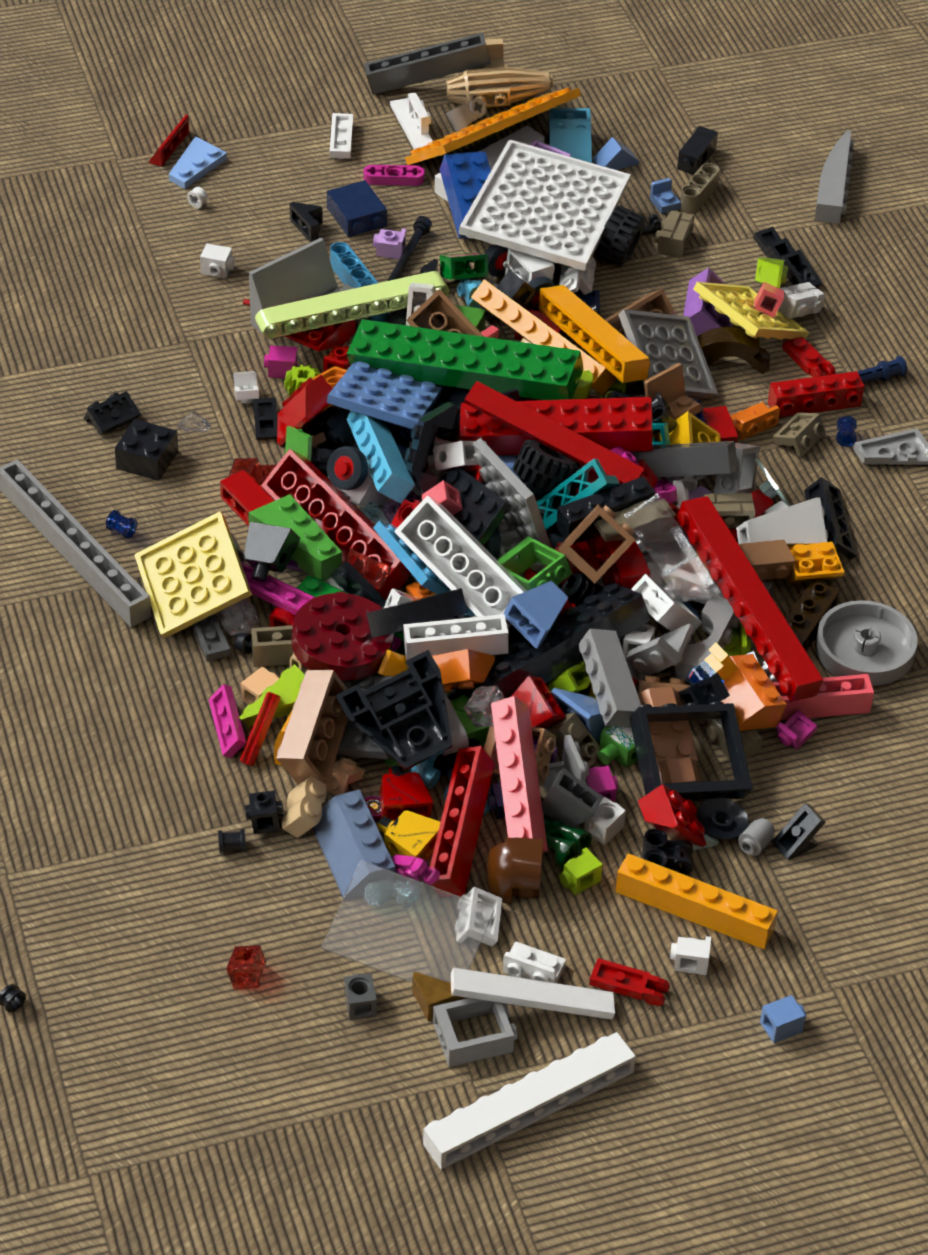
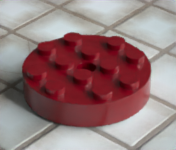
(336, 636)

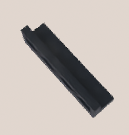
(834, 515)

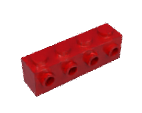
(817, 394)

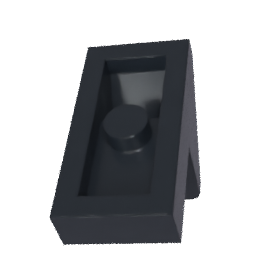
(306, 219)
(799, 832)

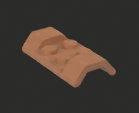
(671, 740)

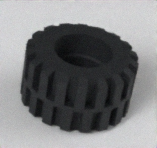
(620, 235)
(543, 466)

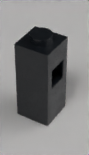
(697, 150)

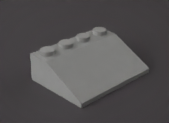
(292, 278)

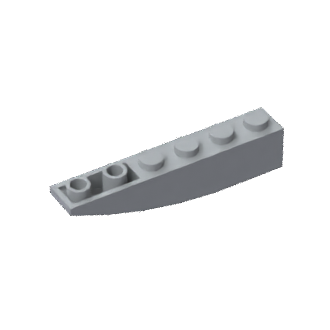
(834, 181)

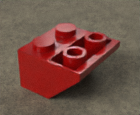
(673, 815)

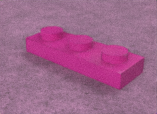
(227, 721)

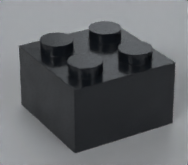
(146, 449)

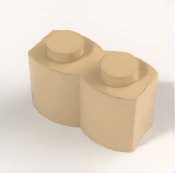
(304, 806)

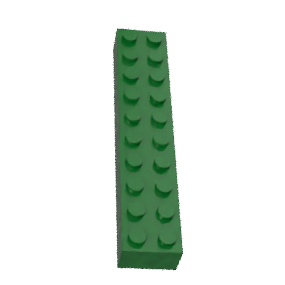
(463, 359)

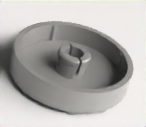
(887, 639)

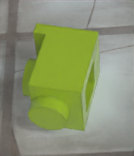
(581, 872)

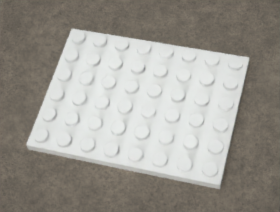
(545, 204)

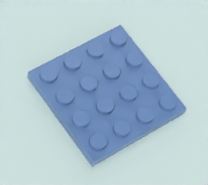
(384, 394)

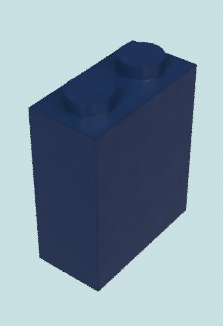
(356, 208)

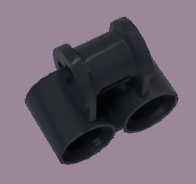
(667, 852)

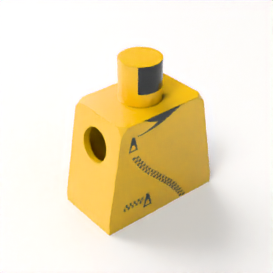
(409, 835)

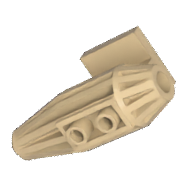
(497, 83)

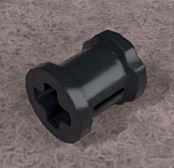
(231, 841)

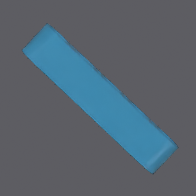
(352, 271)

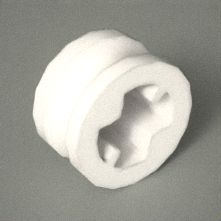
(197, 197)

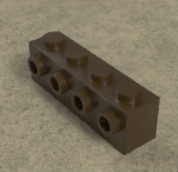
(808, 611)

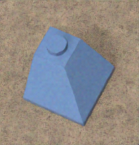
(585, 708)

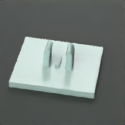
(769, 487)

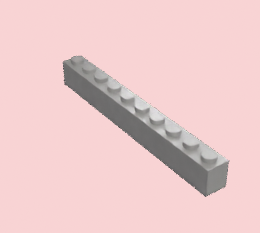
(75, 543)

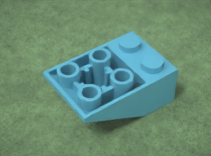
(571, 131)

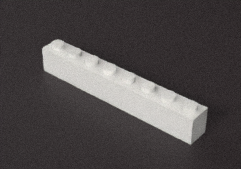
(528, 1100)

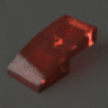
(252, 467)
(371, 569)

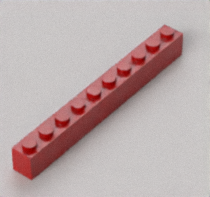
(749, 599)

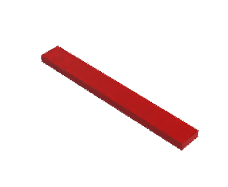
(550, 432)

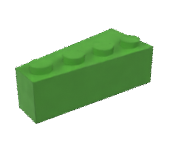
(315, 551)

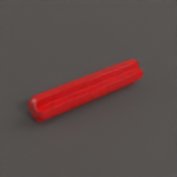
(260, 728)

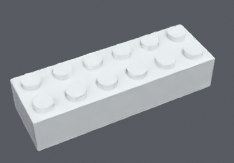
(459, 558)

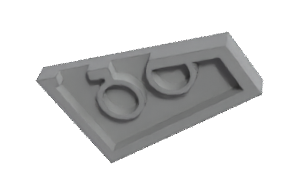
(897, 448)

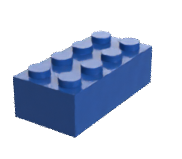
(463, 179)

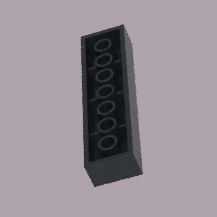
(610, 609)

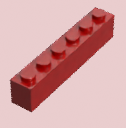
(462, 819)

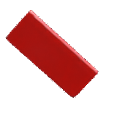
(171, 142)

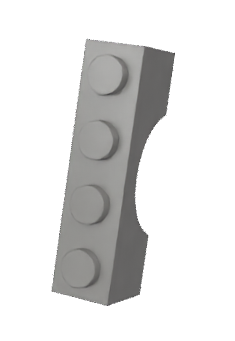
(718, 623)

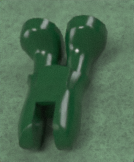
(572, 841)

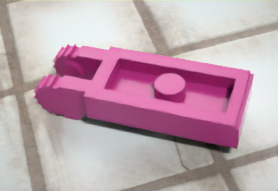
(415, 869)

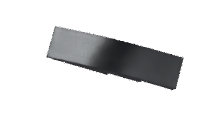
(776, 248)
(420, 610)

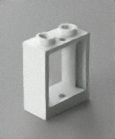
(660, 606)

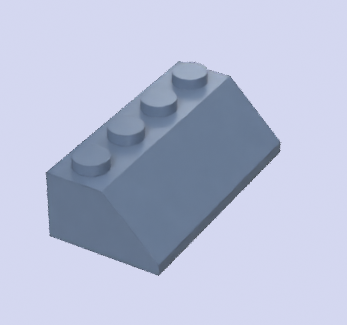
(348, 836)

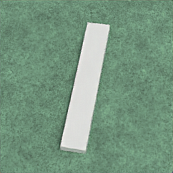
(532, 993)

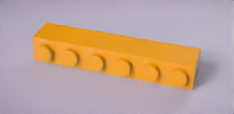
(696, 901)

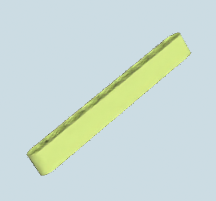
(342, 306)

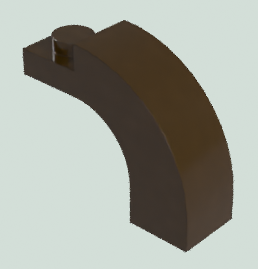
(735, 343)

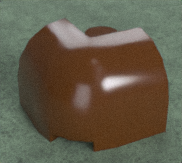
(515, 868)

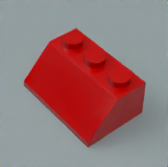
(303, 406)

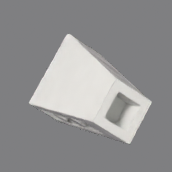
(795, 524)

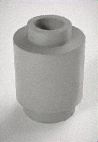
(756, 836)

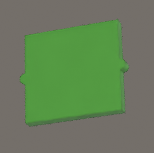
(298, 442)

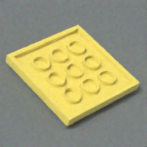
(738, 304)
(192, 574)

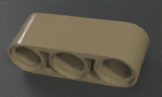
(699, 188)

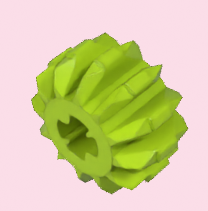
(297, 376)

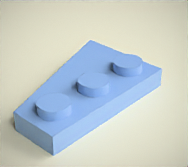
(196, 162)

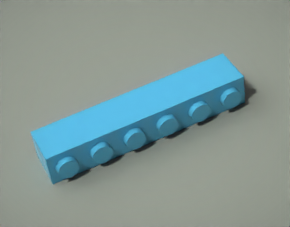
(382, 455)

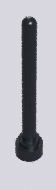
(421, 227)

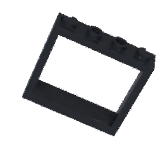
(694, 791)

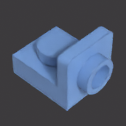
(663, 197)

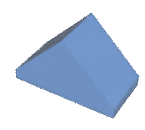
(615, 156)

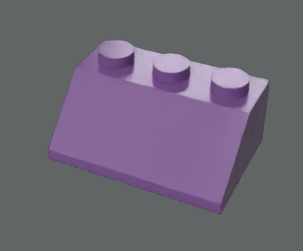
(701, 313)

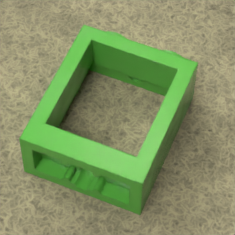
(528, 553)

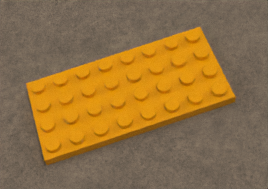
(491, 125)

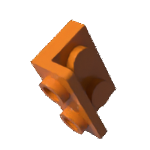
(755, 419)

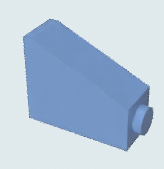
(536, 611)

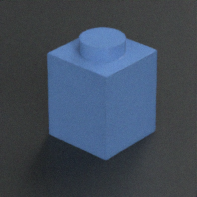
(783, 1018)

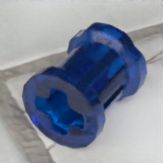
(846, 434)
(126, 532)

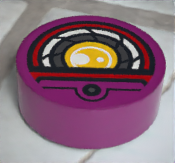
(374, 807)

